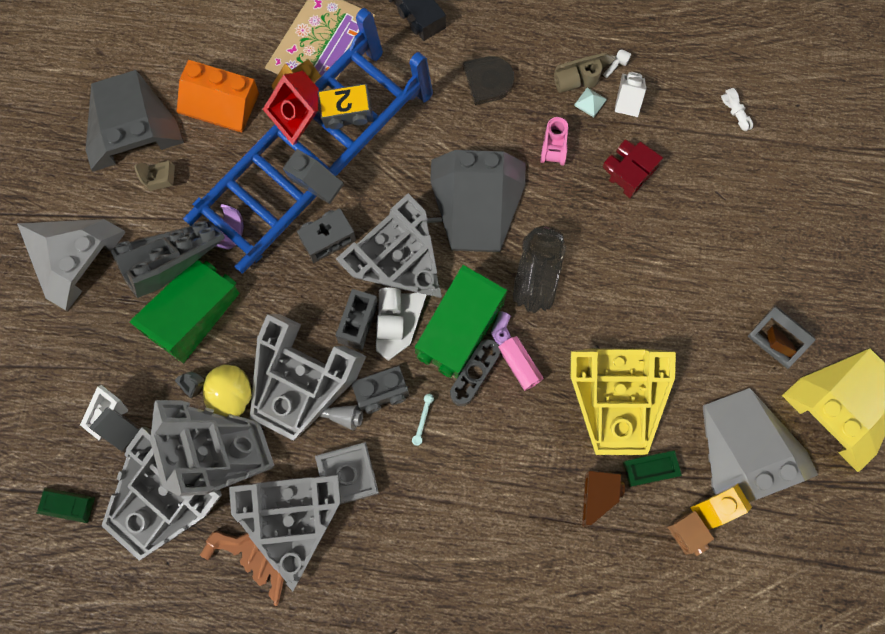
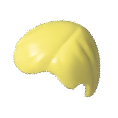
(227, 390)

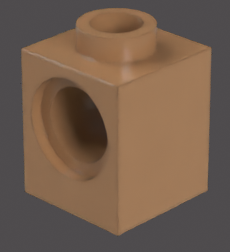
(691, 534)

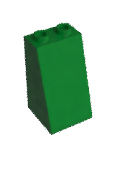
(186, 309)
(460, 322)

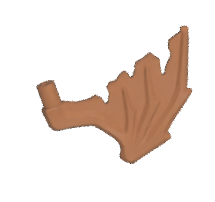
(251, 559)

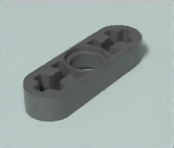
(479, 353)

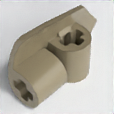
(581, 72)

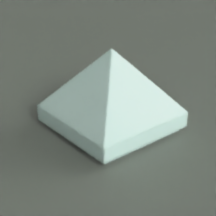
(590, 102)

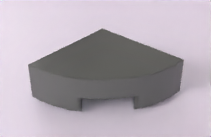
(190, 383)

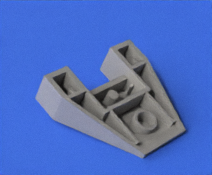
(291, 386)

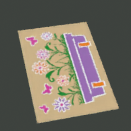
(319, 34)

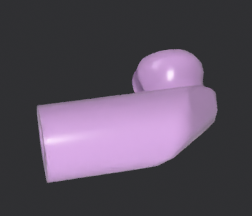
(499, 331)

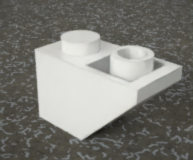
(630, 94)

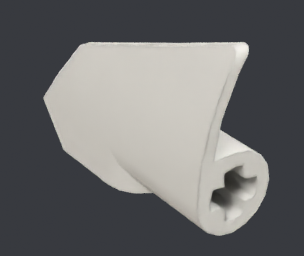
(396, 320)

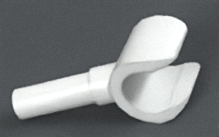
(621, 58)

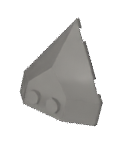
(64, 252)
(396, 252)
(286, 519)

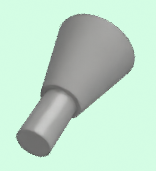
(346, 416)

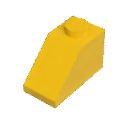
(722, 507)

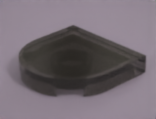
(488, 78)

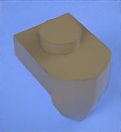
(156, 175)

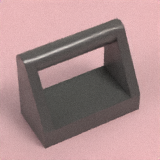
(789, 324)

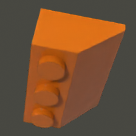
(216, 96)

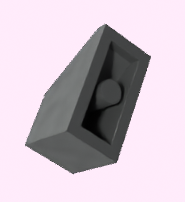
(312, 176)
(115, 428)

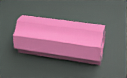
(520, 363)

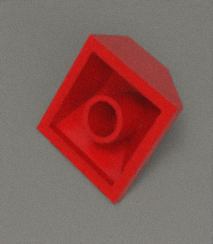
(293, 104)

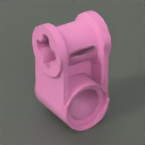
(555, 145)

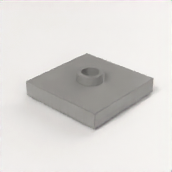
(353, 471)

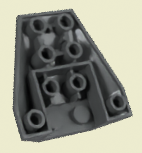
(158, 259)

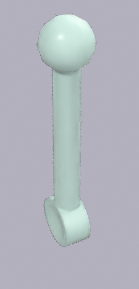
(417, 440)

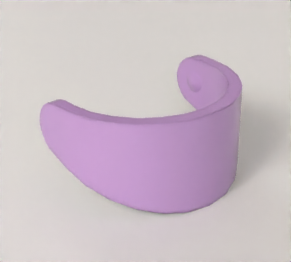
(235, 220)

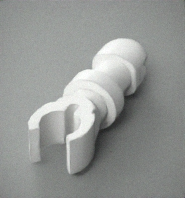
(732, 100)

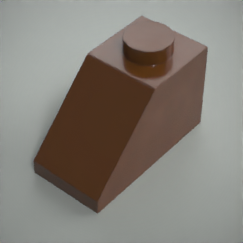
(600, 495)

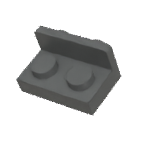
(380, 389)

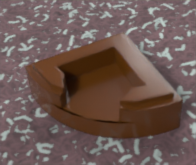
(780, 342)

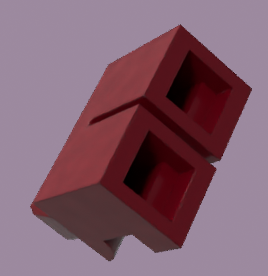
(634, 169)

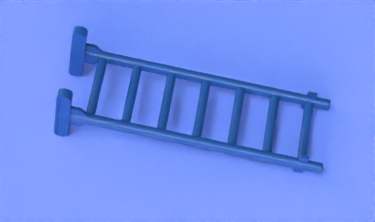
(365, 41)

